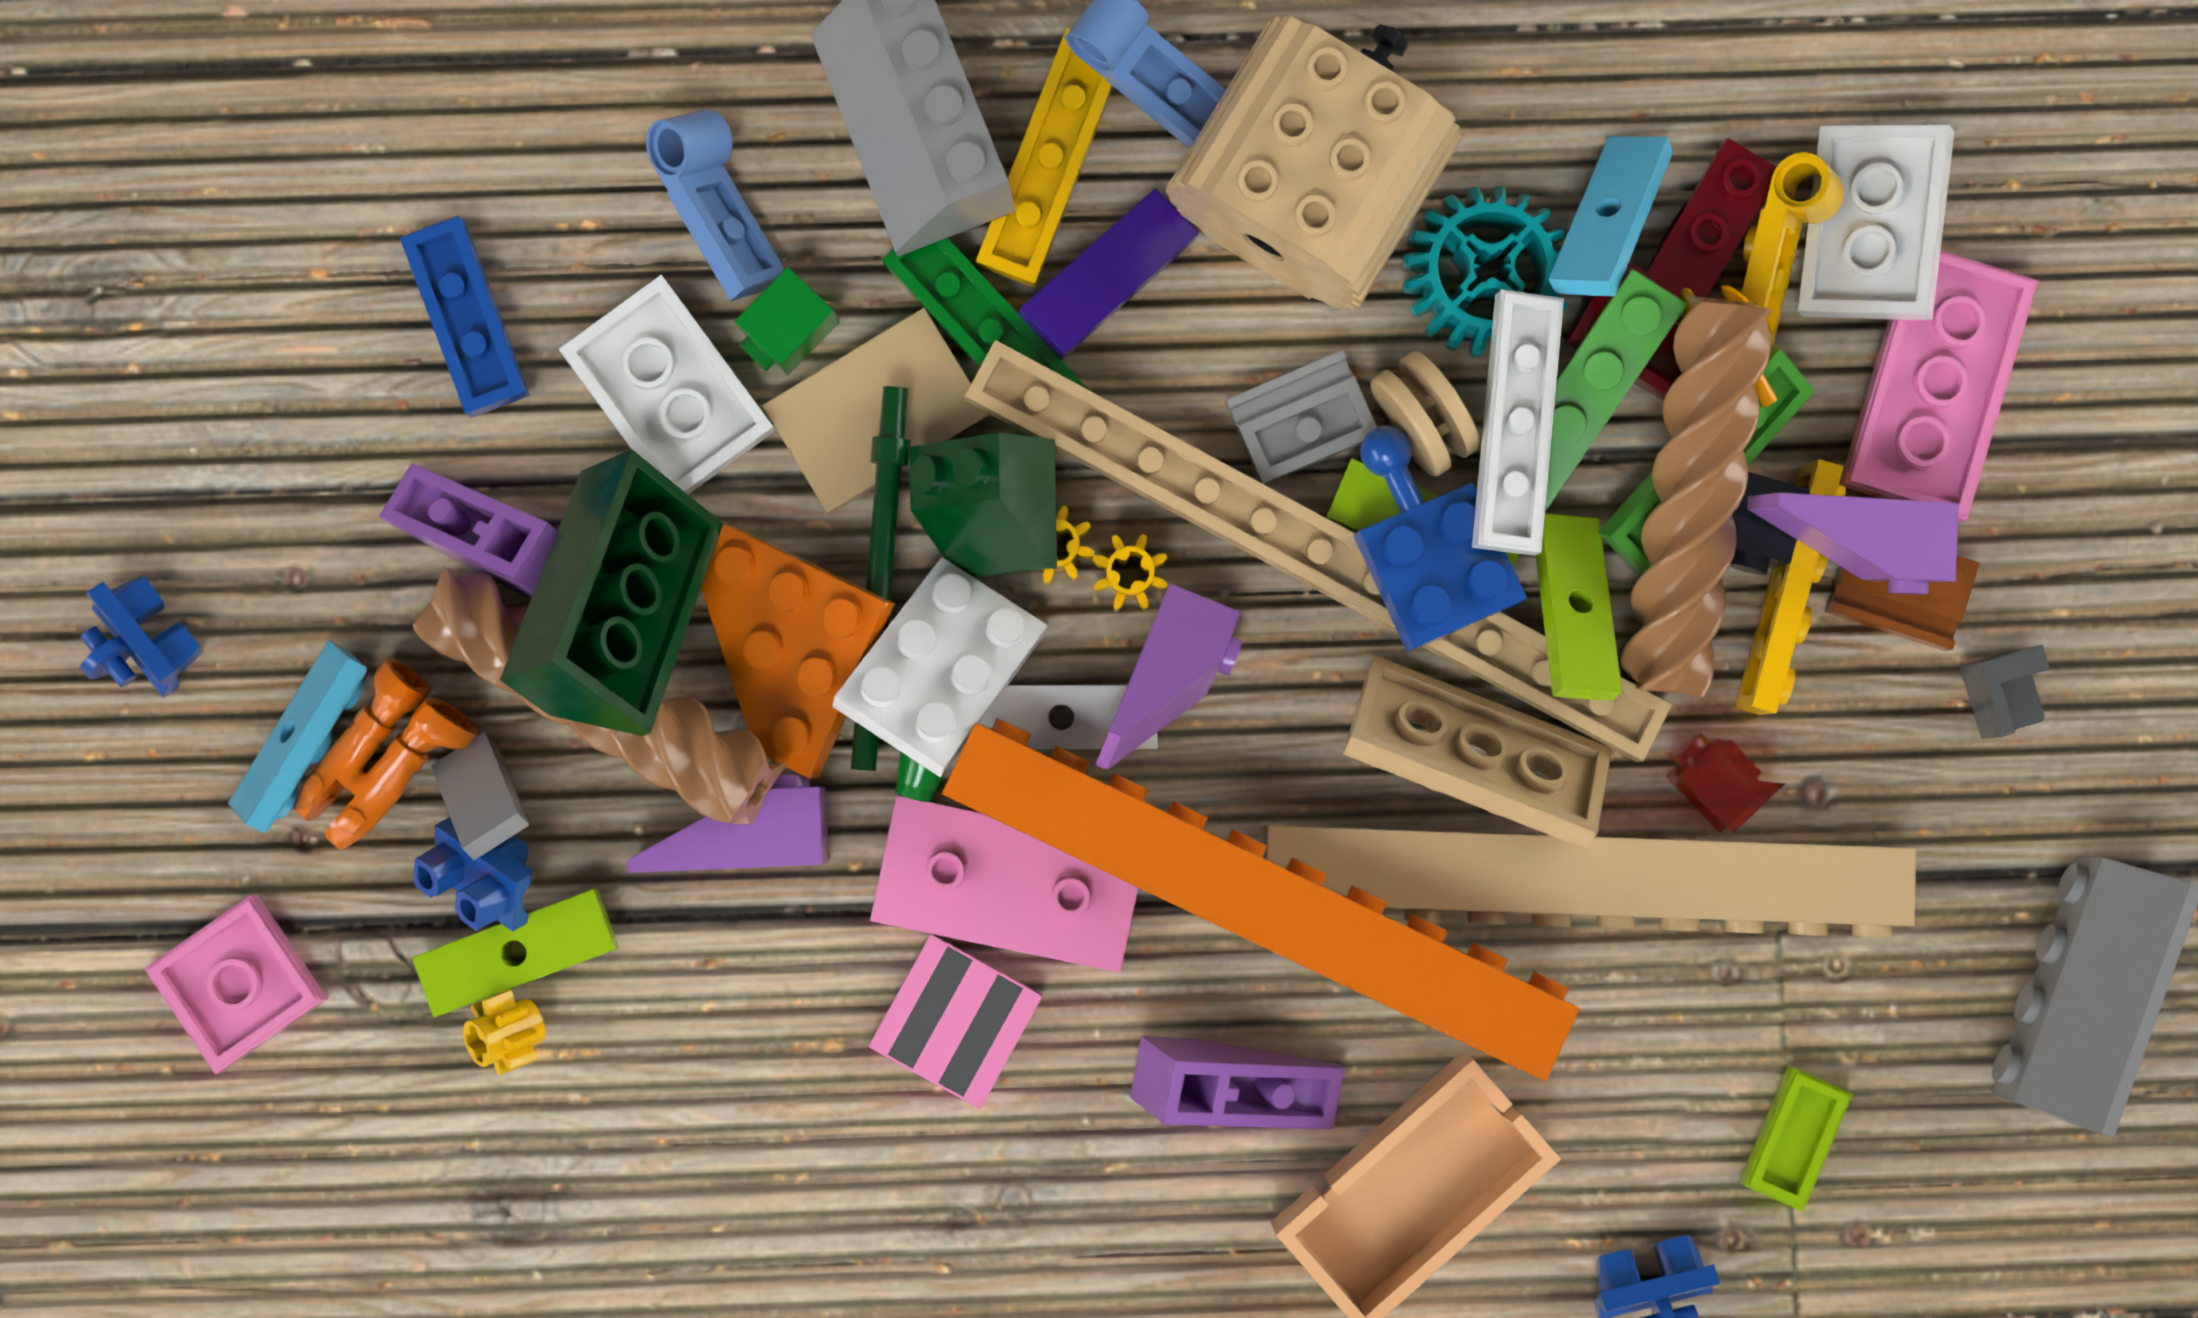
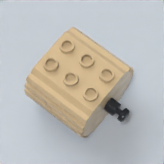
(1315, 160)

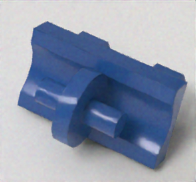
(122, 613)
(485, 887)
(1682, 1279)

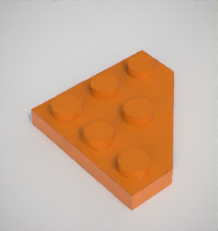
(788, 643)

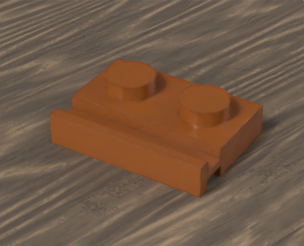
(1920, 618)

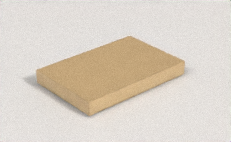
(838, 409)

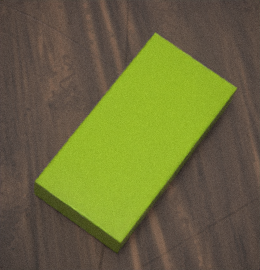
(1795, 1138)

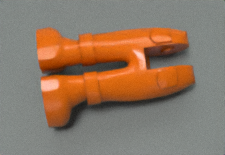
(376, 791)

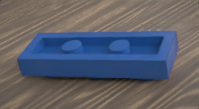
(465, 316)

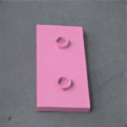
(1940, 388)
(999, 888)

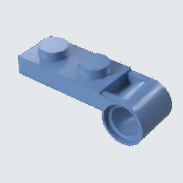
(1145, 66)
(690, 161)

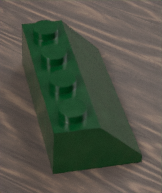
(613, 598)

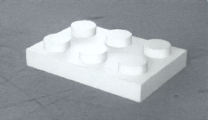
(1887, 236)
(667, 387)
(939, 666)

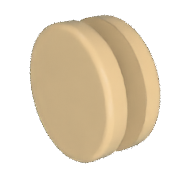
(1426, 411)

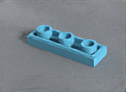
(1611, 216)
(299, 737)

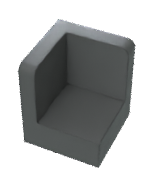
(2005, 691)

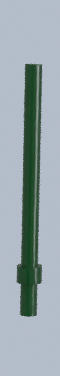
(890, 454)

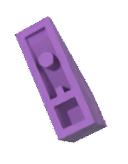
(471, 528)
(1872, 537)
(1175, 669)
(785, 833)
(1233, 1085)

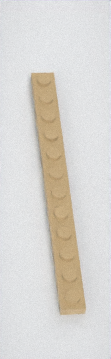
(1283, 536)

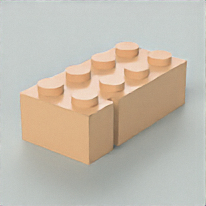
(1414, 1191)

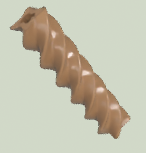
(1700, 485)
(713, 772)

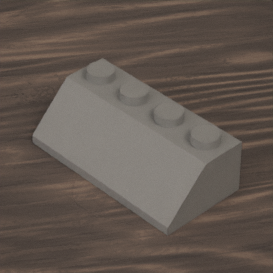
(912, 119)
(2095, 992)

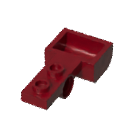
(1695, 248)

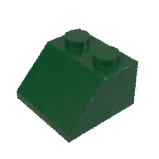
(988, 501)

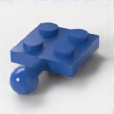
(1426, 554)

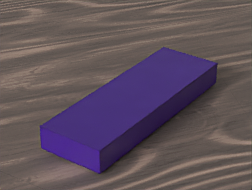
(1108, 274)

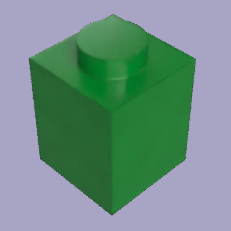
(785, 323)

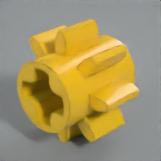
(1074, 549)
(1121, 557)
(504, 1032)

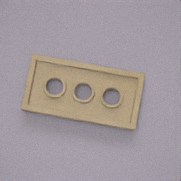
(1574, 766)

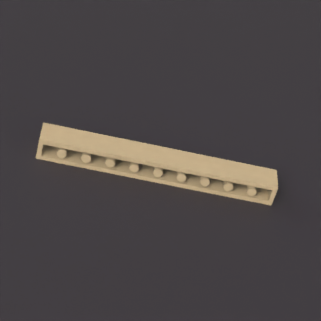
(1613, 878)

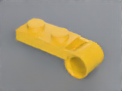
(1774, 241)

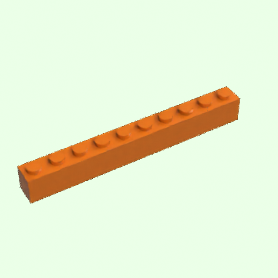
(1263, 901)

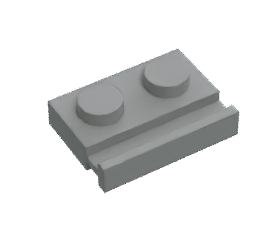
(1301, 417)

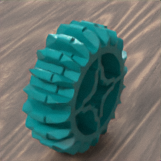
(1446, 231)

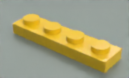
(1046, 168)
(1784, 612)

